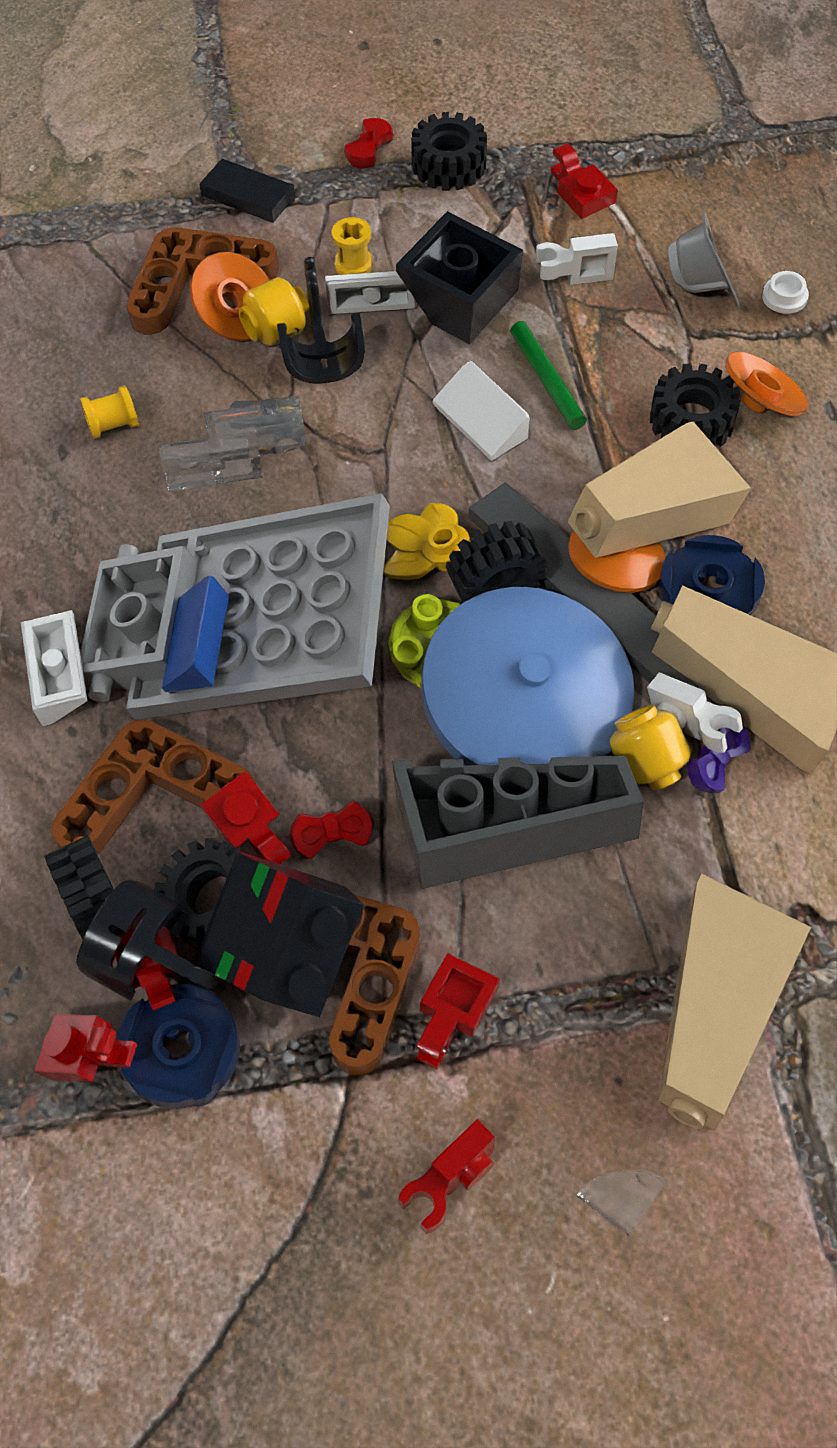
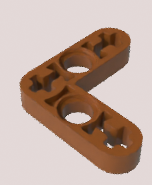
(188, 250)
(138, 772)
(364, 944)

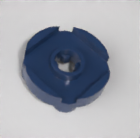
(718, 558)
(194, 1076)

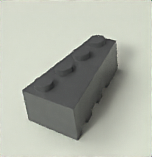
(512, 813)

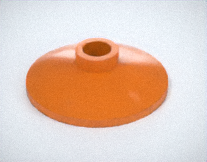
(228, 277)
(765, 385)
(621, 571)

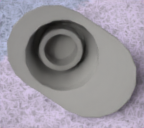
(697, 264)

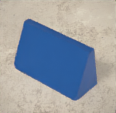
(196, 637)

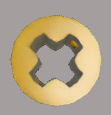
(352, 239)
(109, 412)

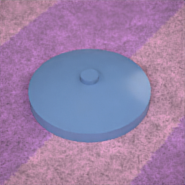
(524, 679)

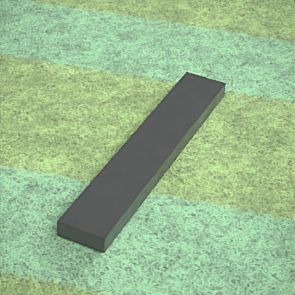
(618, 610)

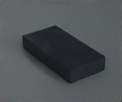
(247, 190)

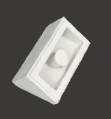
(367, 293)
(483, 411)
(53, 666)

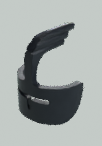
(342, 355)
(121, 910)

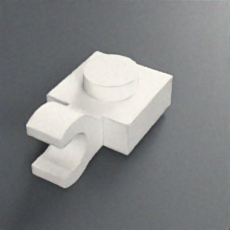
(584, 262)
(693, 712)

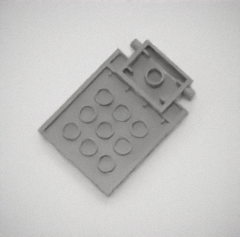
(294, 620)

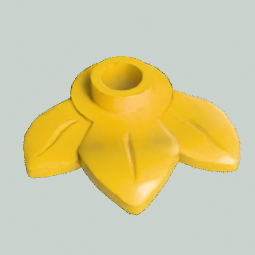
(423, 541)

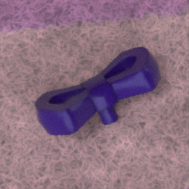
(708, 768)

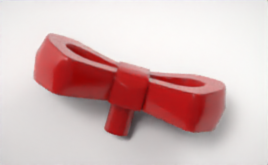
(363, 151)
(312, 832)

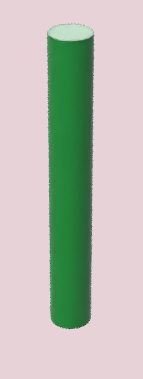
(548, 375)

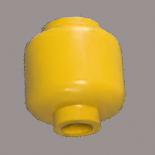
(273, 304)
(651, 745)

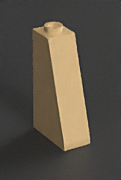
(659, 495)
(765, 673)
(725, 991)

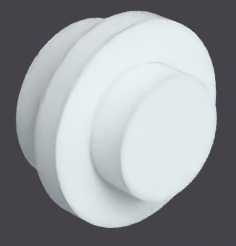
(785, 292)

